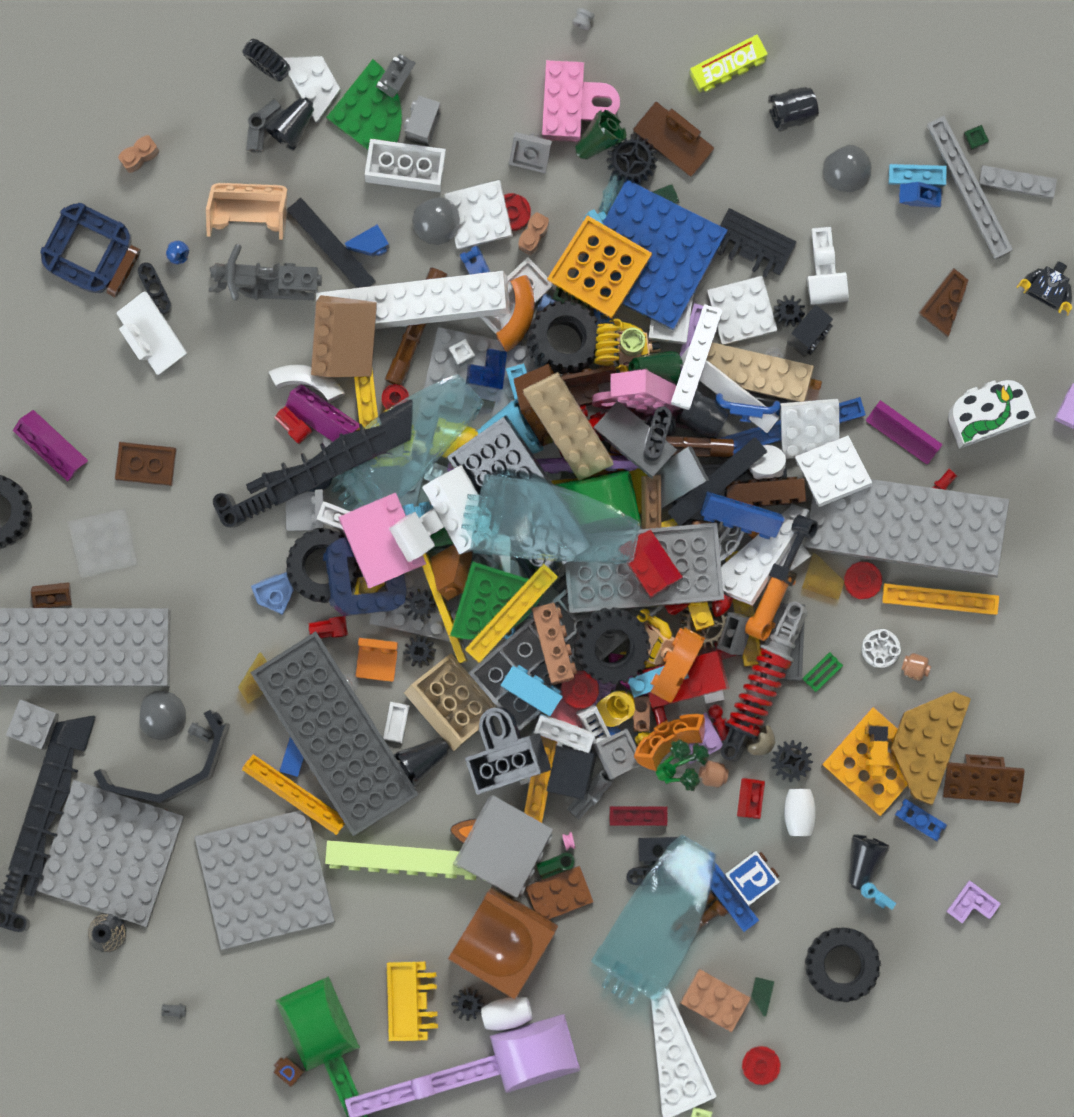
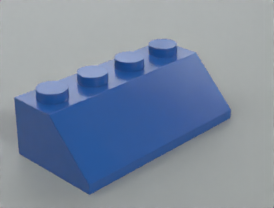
(741, 514)

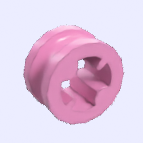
(568, 841)

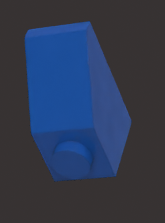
(920, 195)
(370, 242)

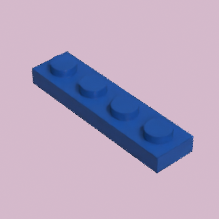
(732, 900)

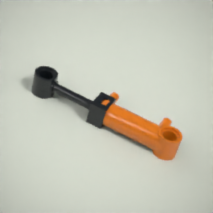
(781, 577)

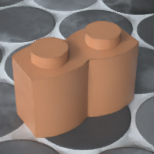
(142, 151)
(536, 230)

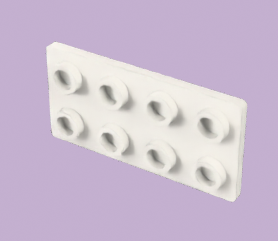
(150, 333)

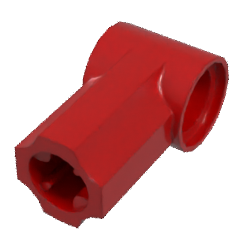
(296, 428)
(333, 628)

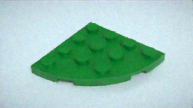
(368, 111)
(483, 597)

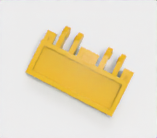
(406, 1000)

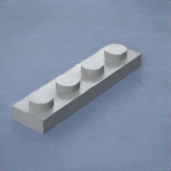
(1017, 182)

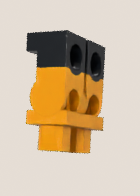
(878, 749)

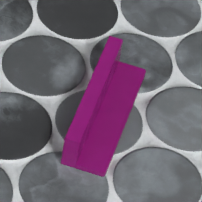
(319, 413)
(903, 432)
(49, 445)

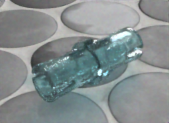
(609, 194)

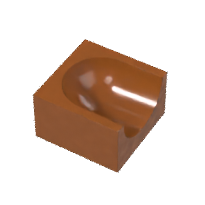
(503, 942)

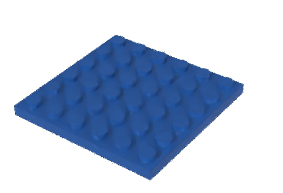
(680, 250)

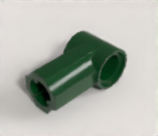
(554, 866)

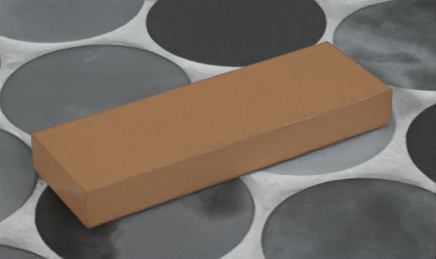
(651, 501)

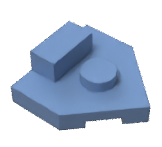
(273, 592)

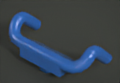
(747, 410)

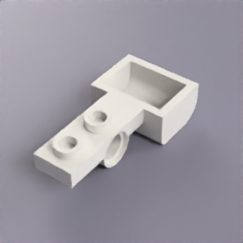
(826, 285)
(414, 533)

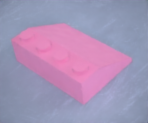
(374, 543)

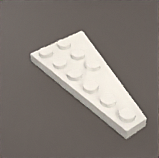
(749, 569)

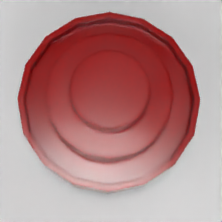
(393, 394)

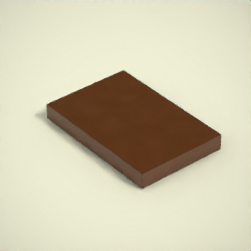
(145, 463)

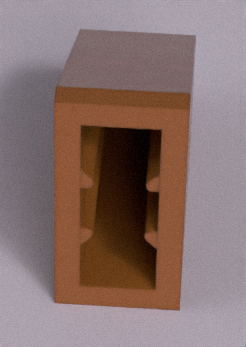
(451, 571)

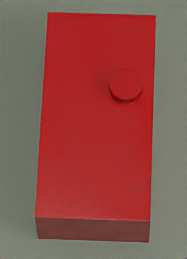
(705, 678)

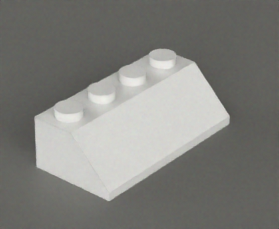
(405, 165)
(449, 497)

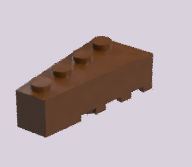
(768, 493)

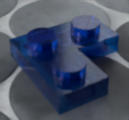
(492, 374)

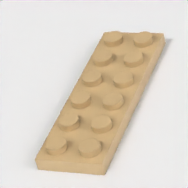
(762, 372)
(568, 426)

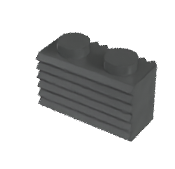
(734, 636)

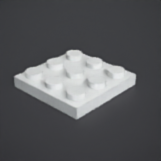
(481, 214)
(744, 310)
(808, 425)
(833, 471)

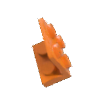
(376, 659)

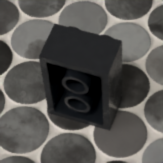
(810, 330)

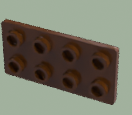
(674, 138)
(585, 384)
(984, 780)

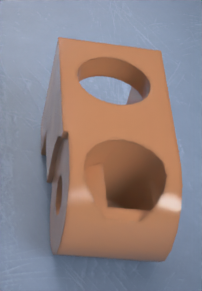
(641, 716)

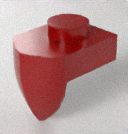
(721, 606)

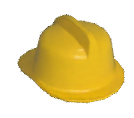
(616, 708)

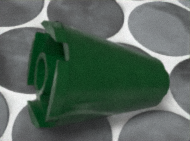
(600, 135)
(661, 364)

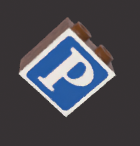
(752, 877)

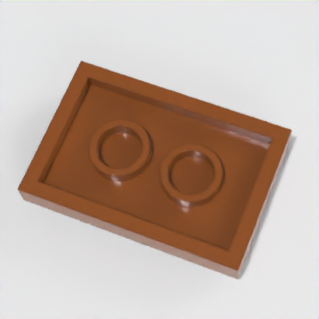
(560, 893)

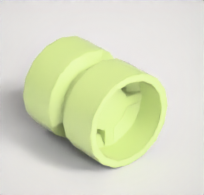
(632, 342)

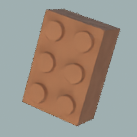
(715, 1000)

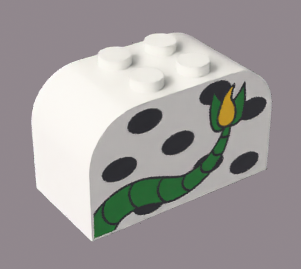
(989, 412)

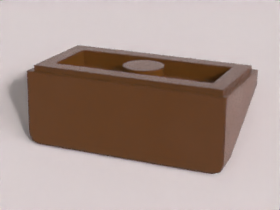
(51, 595)

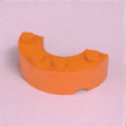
(677, 664)

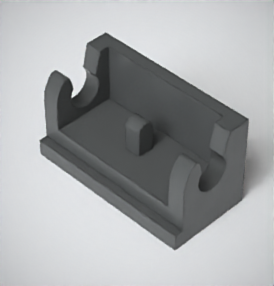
(395, 75)

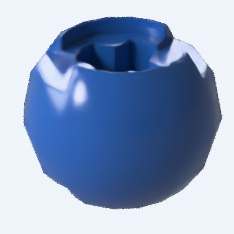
(177, 252)

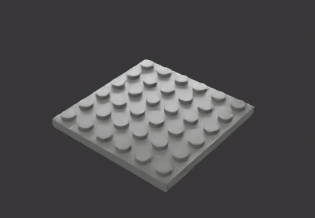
(110, 853)
(264, 879)

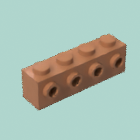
(553, 643)

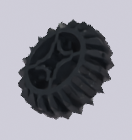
(266, 60)
(639, 163)

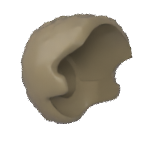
(764, 743)

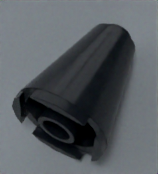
(291, 123)
(422, 759)
(865, 859)

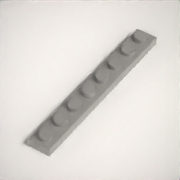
(969, 187)

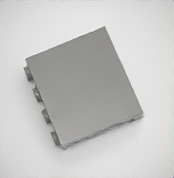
(503, 846)

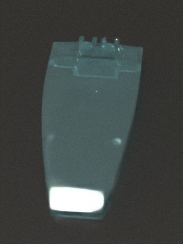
(438, 420)
(547, 523)
(658, 922)

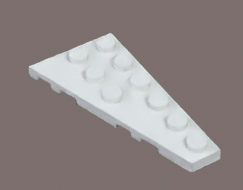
(679, 1067)

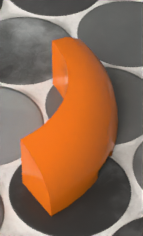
(522, 316)
(657, 745)

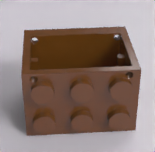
(527, 410)

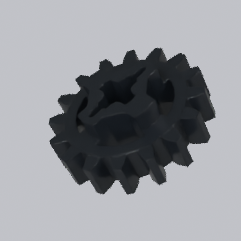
(788, 752)

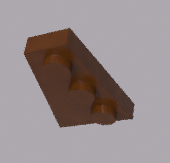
(943, 304)

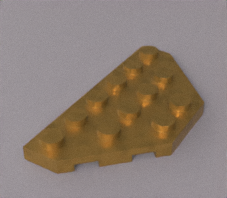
(926, 743)

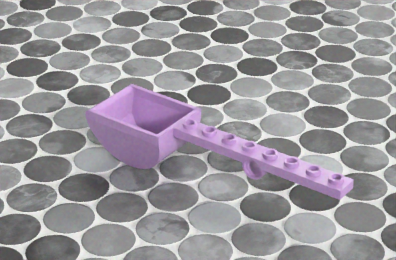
(521, 1058)

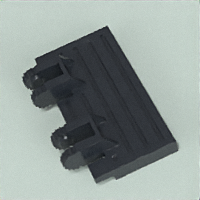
(756, 241)

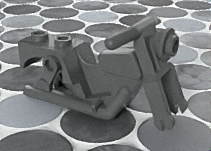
(265, 281)

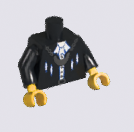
(1049, 287)

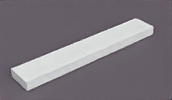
(696, 357)
(732, 392)

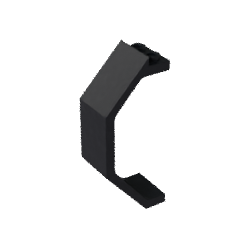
(220, 732)

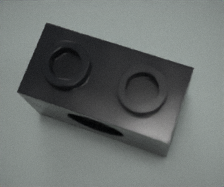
(646, 846)

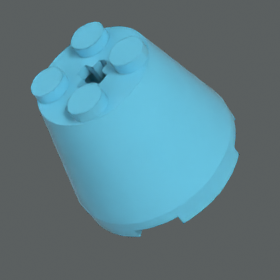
(515, 415)

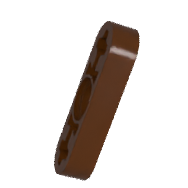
(123, 271)

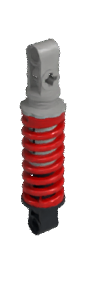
(774, 659)

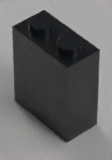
(571, 772)

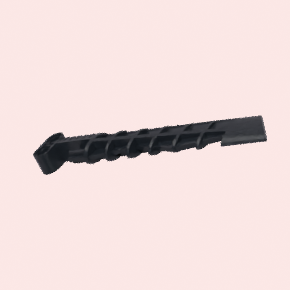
(335, 459)
(46, 801)

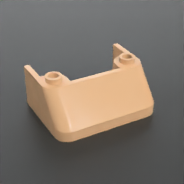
(246, 204)

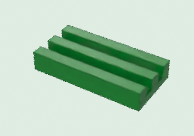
(810, 683)

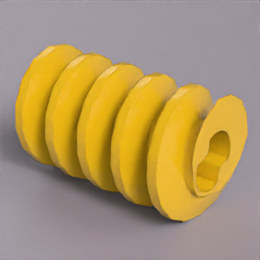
(605, 347)

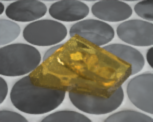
(822, 579)
(248, 686)

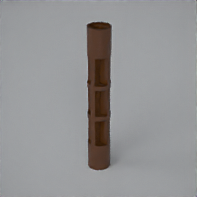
(410, 339)
(702, 446)

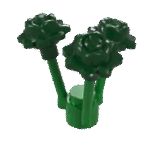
(681, 750)

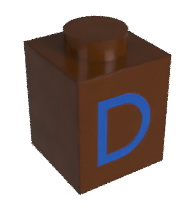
(288, 1070)

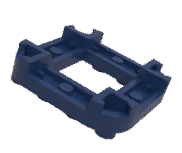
(61, 235)
(340, 588)

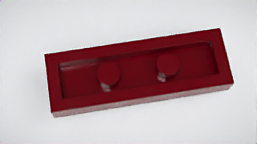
(638, 815)

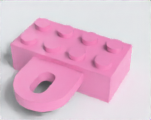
(570, 100)
(637, 390)

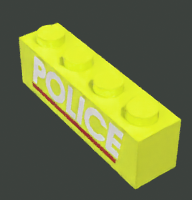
(728, 63)

